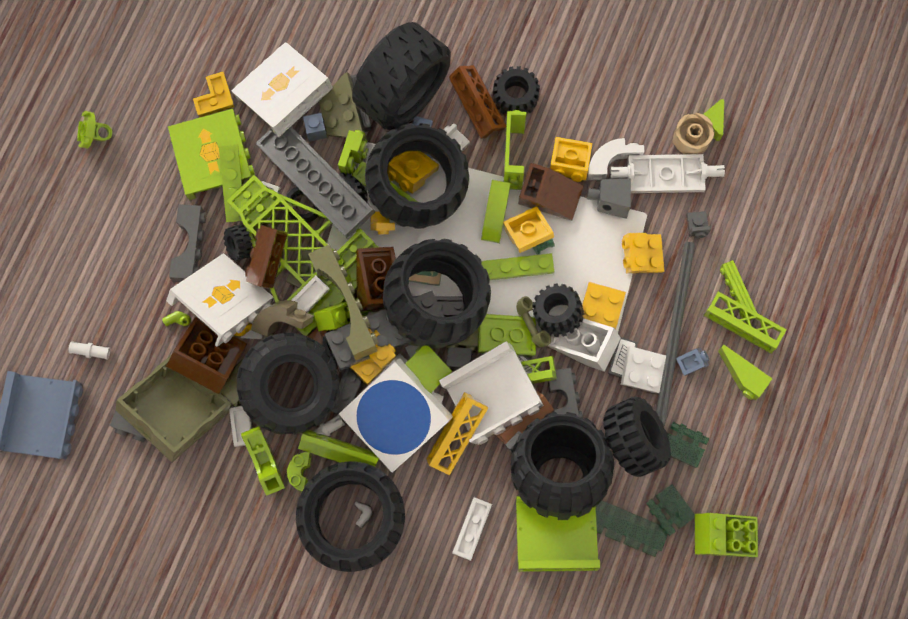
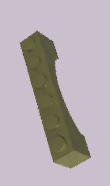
(326, 265)

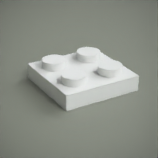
(643, 370)

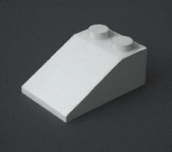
(589, 344)

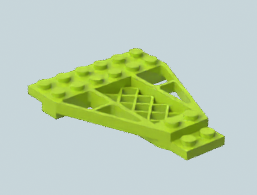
(258, 203)

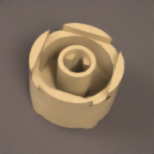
(693, 124)

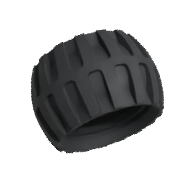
(428, 141)
(457, 264)
(309, 509)

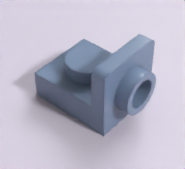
(693, 361)

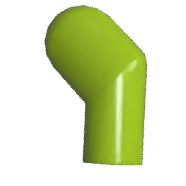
(177, 317)

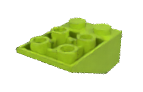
(726, 535)

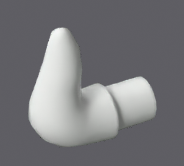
(366, 514)

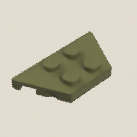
(339, 110)

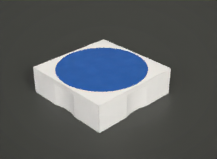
(395, 415)

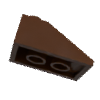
(371, 274)

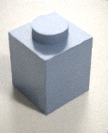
(315, 127)

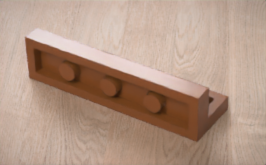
(474, 100)

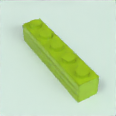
(736, 286)

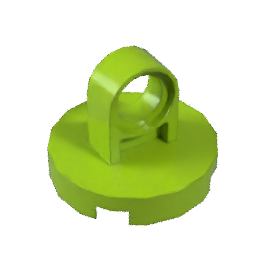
(89, 129)

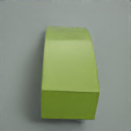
(495, 211)

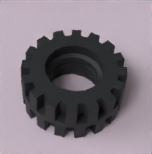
(237, 242)

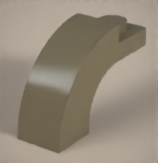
(282, 311)

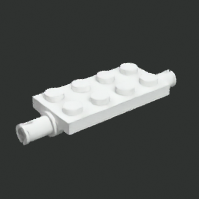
(667, 173)

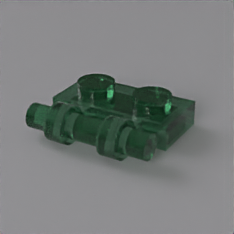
(683, 450)
(674, 505)

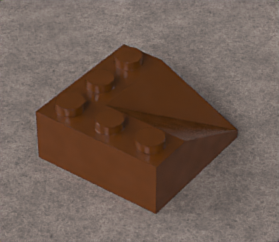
(202, 360)

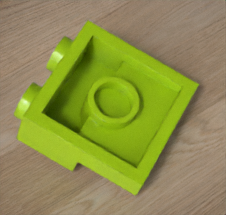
(354, 152)

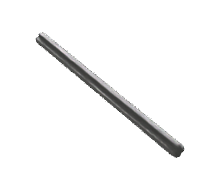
(675, 330)

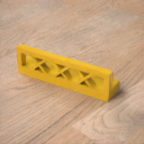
(450, 430)

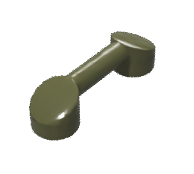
(541, 338)

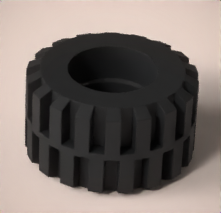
(519, 78)
(558, 296)

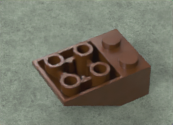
(550, 192)

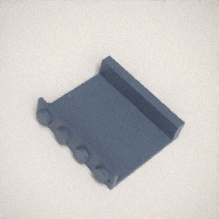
(38, 415)

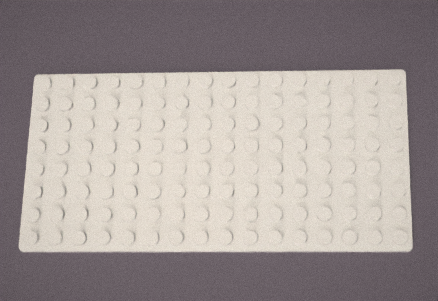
(583, 251)

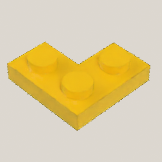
(218, 99)

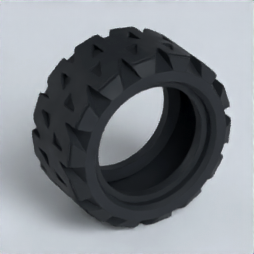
(401, 75)

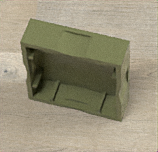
(171, 410)

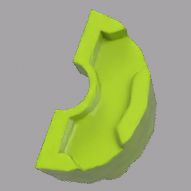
(296, 470)

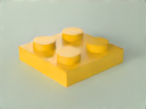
(603, 304)

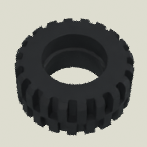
(637, 436)

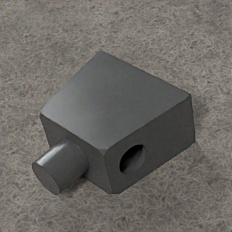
(612, 197)

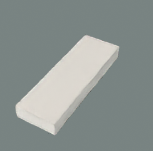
(472, 528)

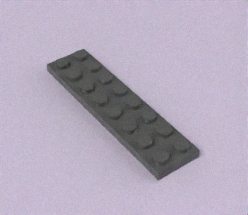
(316, 180)

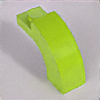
(263, 460)

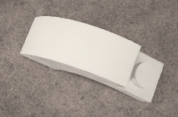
(609, 153)

